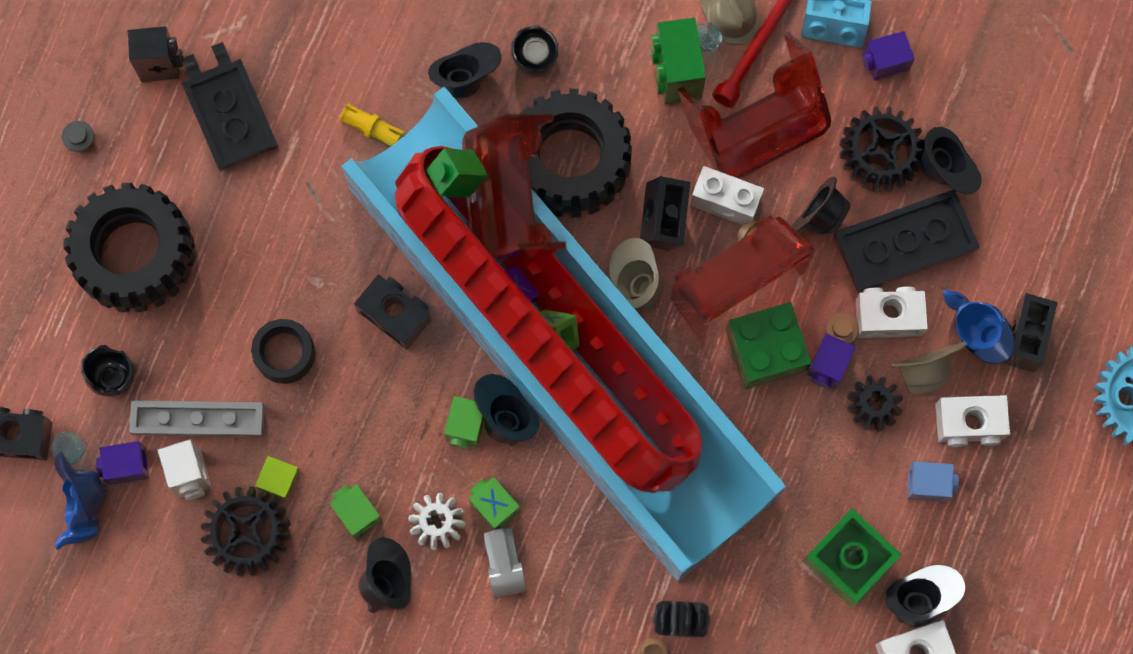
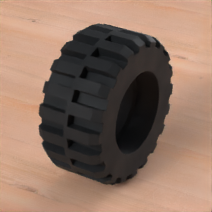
(606, 128)
(112, 211)

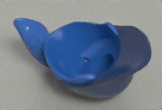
(982, 328)
(84, 500)

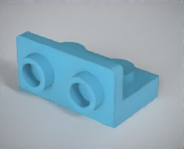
(837, 21)

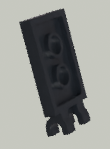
(227, 110)

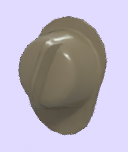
(735, 19)
(636, 273)
(928, 371)

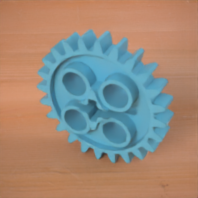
(1117, 414)

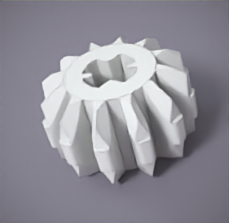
(442, 511)

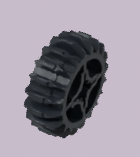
(891, 171)
(234, 542)

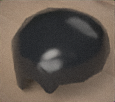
(534, 49)
(107, 371)

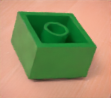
(678, 58)
(768, 345)
(851, 557)

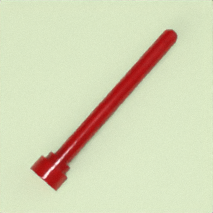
(728, 91)

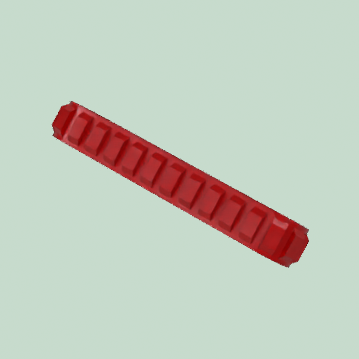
(547, 354)

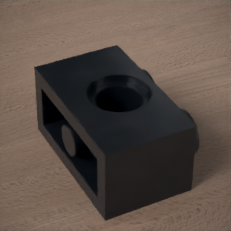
(665, 212)
(401, 328)
(33, 435)

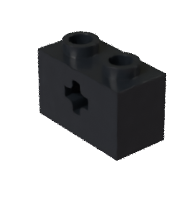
(154, 54)
(1032, 331)

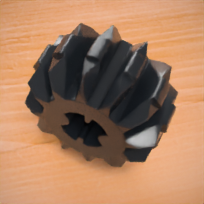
(880, 392)
(681, 619)

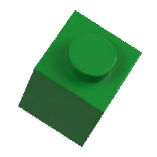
(457, 172)

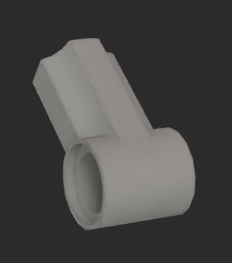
(504, 571)

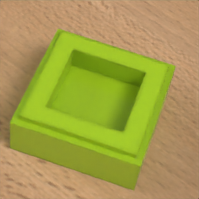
(277, 477)

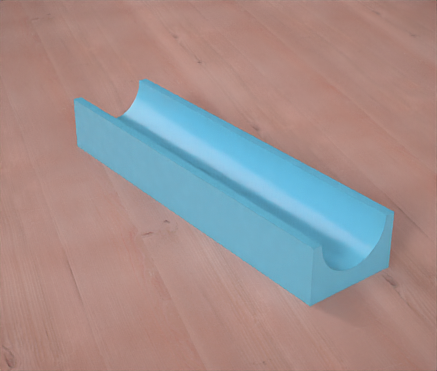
(731, 477)

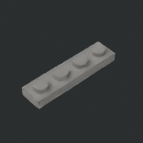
(197, 418)

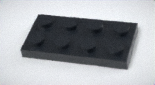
(906, 241)

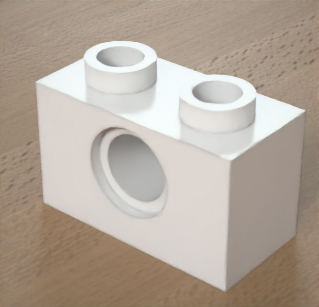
(726, 196)
(875, 324)
(989, 410)
(185, 470)
(931, 638)

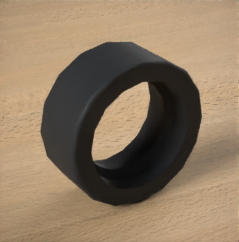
(268, 331)

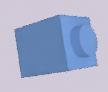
(931, 481)

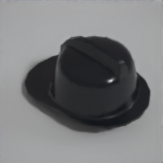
(465, 68)
(949, 162)
(825, 210)
(505, 410)
(386, 576)
(925, 595)

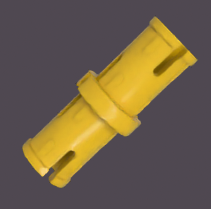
(371, 125)

